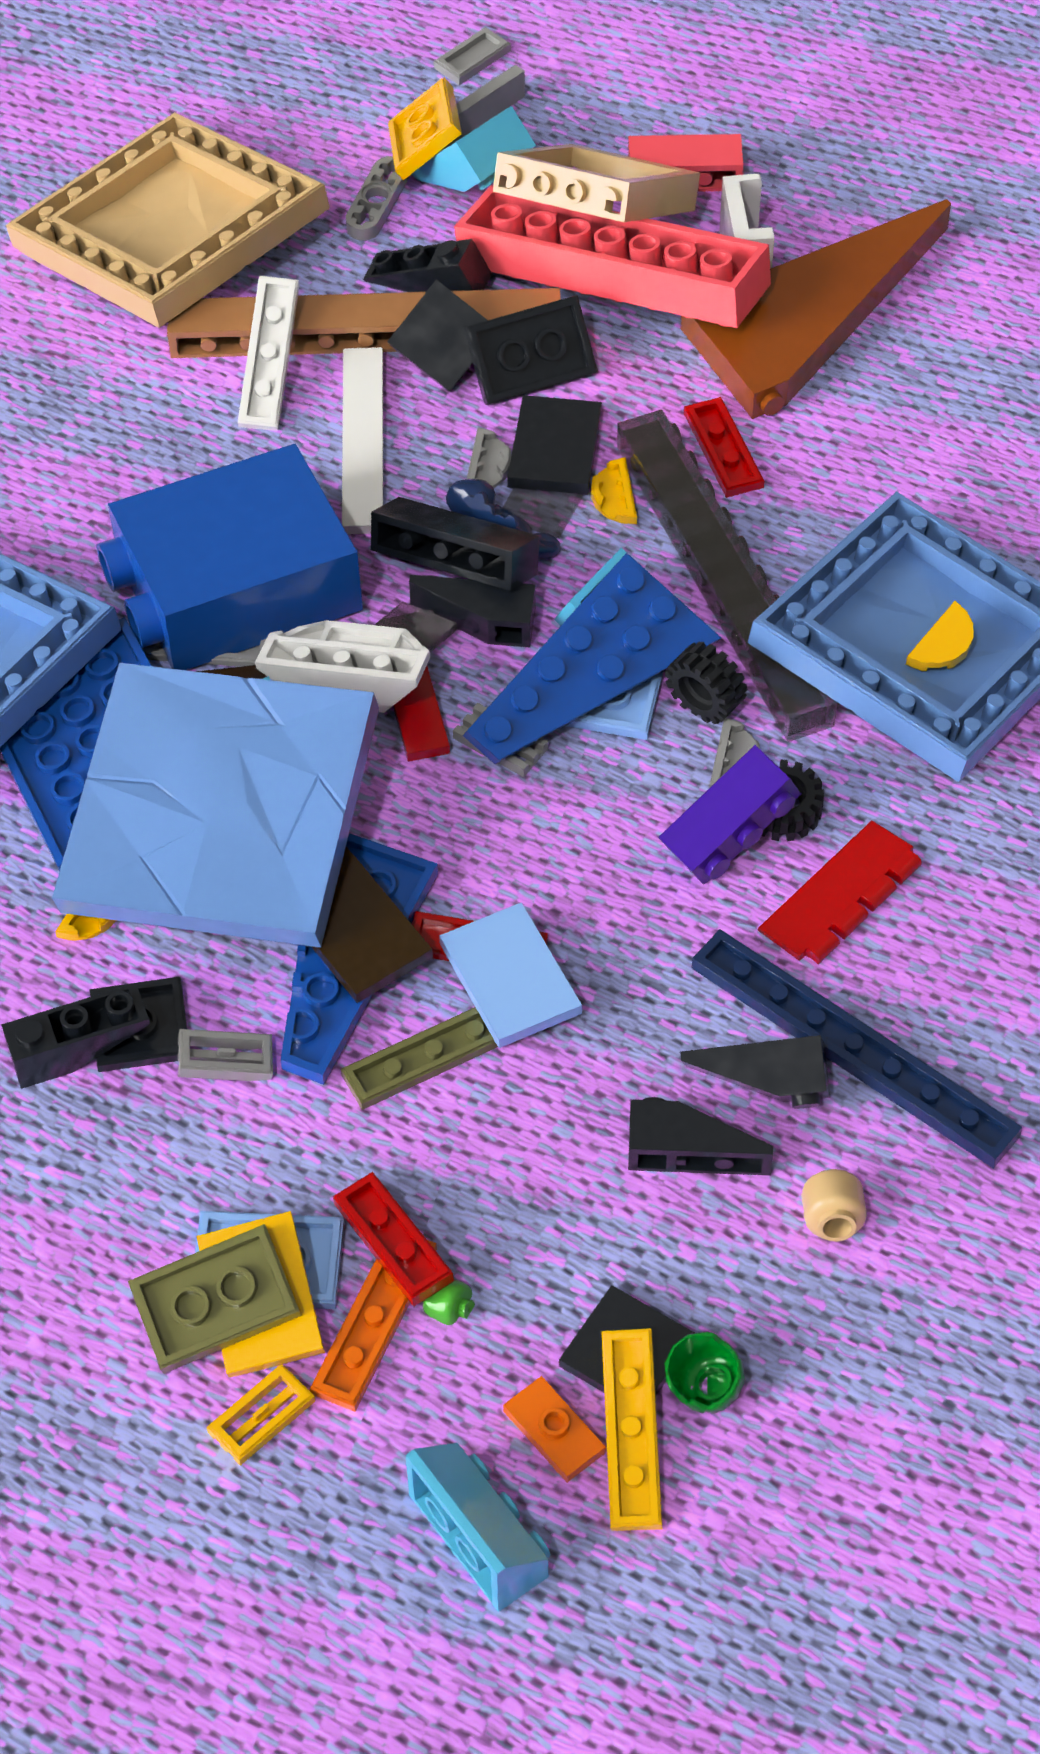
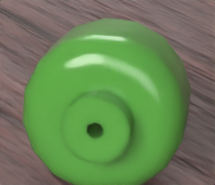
(450, 1303)

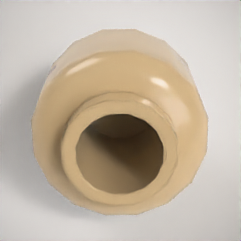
(834, 1204)

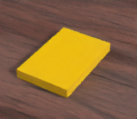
(424, 128)
(290, 1340)

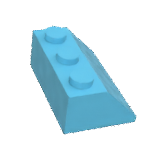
(476, 1522)

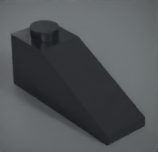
(777, 1068)
(682, 1139)

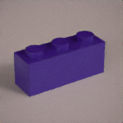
(730, 815)

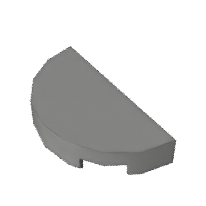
(489, 458)
(732, 746)

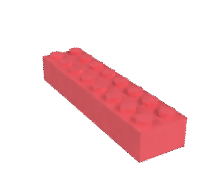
(628, 262)

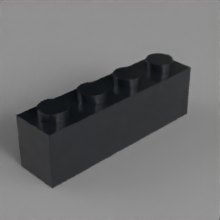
(455, 543)

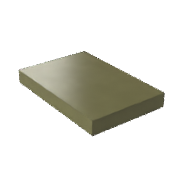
(214, 1298)

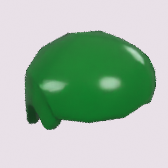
(703, 1357)

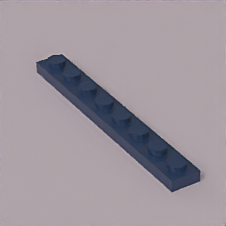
(858, 1048)

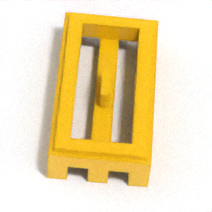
(273, 1427)

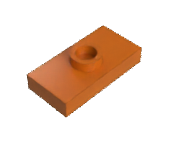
(554, 1429)

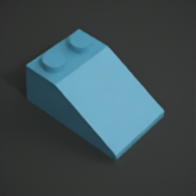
(474, 156)

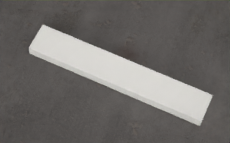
(362, 437)

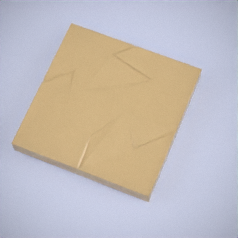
(168, 218)

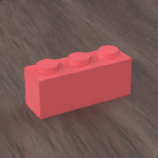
(709, 154)

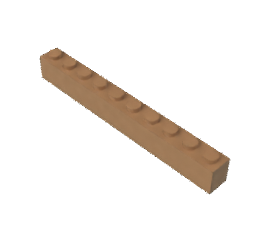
(326, 321)

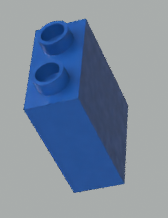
(230, 558)

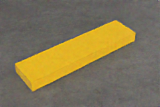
(631, 1430)

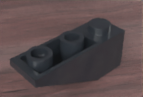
(415, 269)
(479, 608)
(73, 1034)

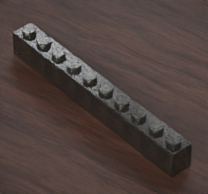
(718, 564)

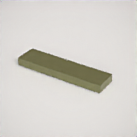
(418, 1058)

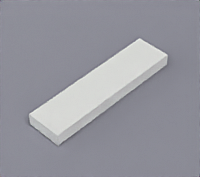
(268, 353)

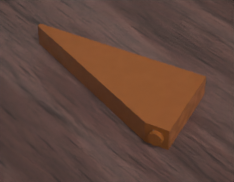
(813, 310)

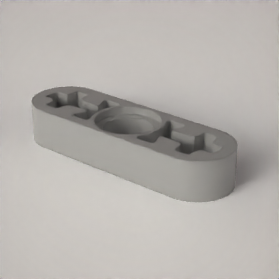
(378, 212)

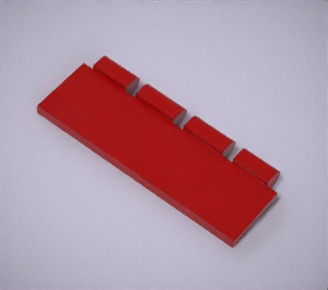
(835, 893)

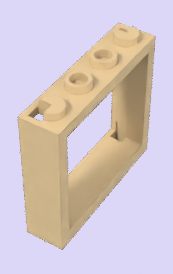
(598, 181)

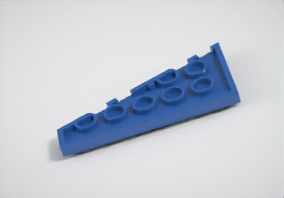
(602, 650)
(320, 1007)

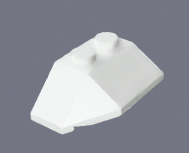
(347, 658)

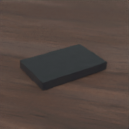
(530, 349)
(554, 445)

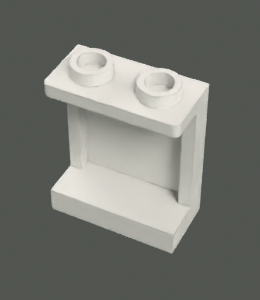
(741, 210)

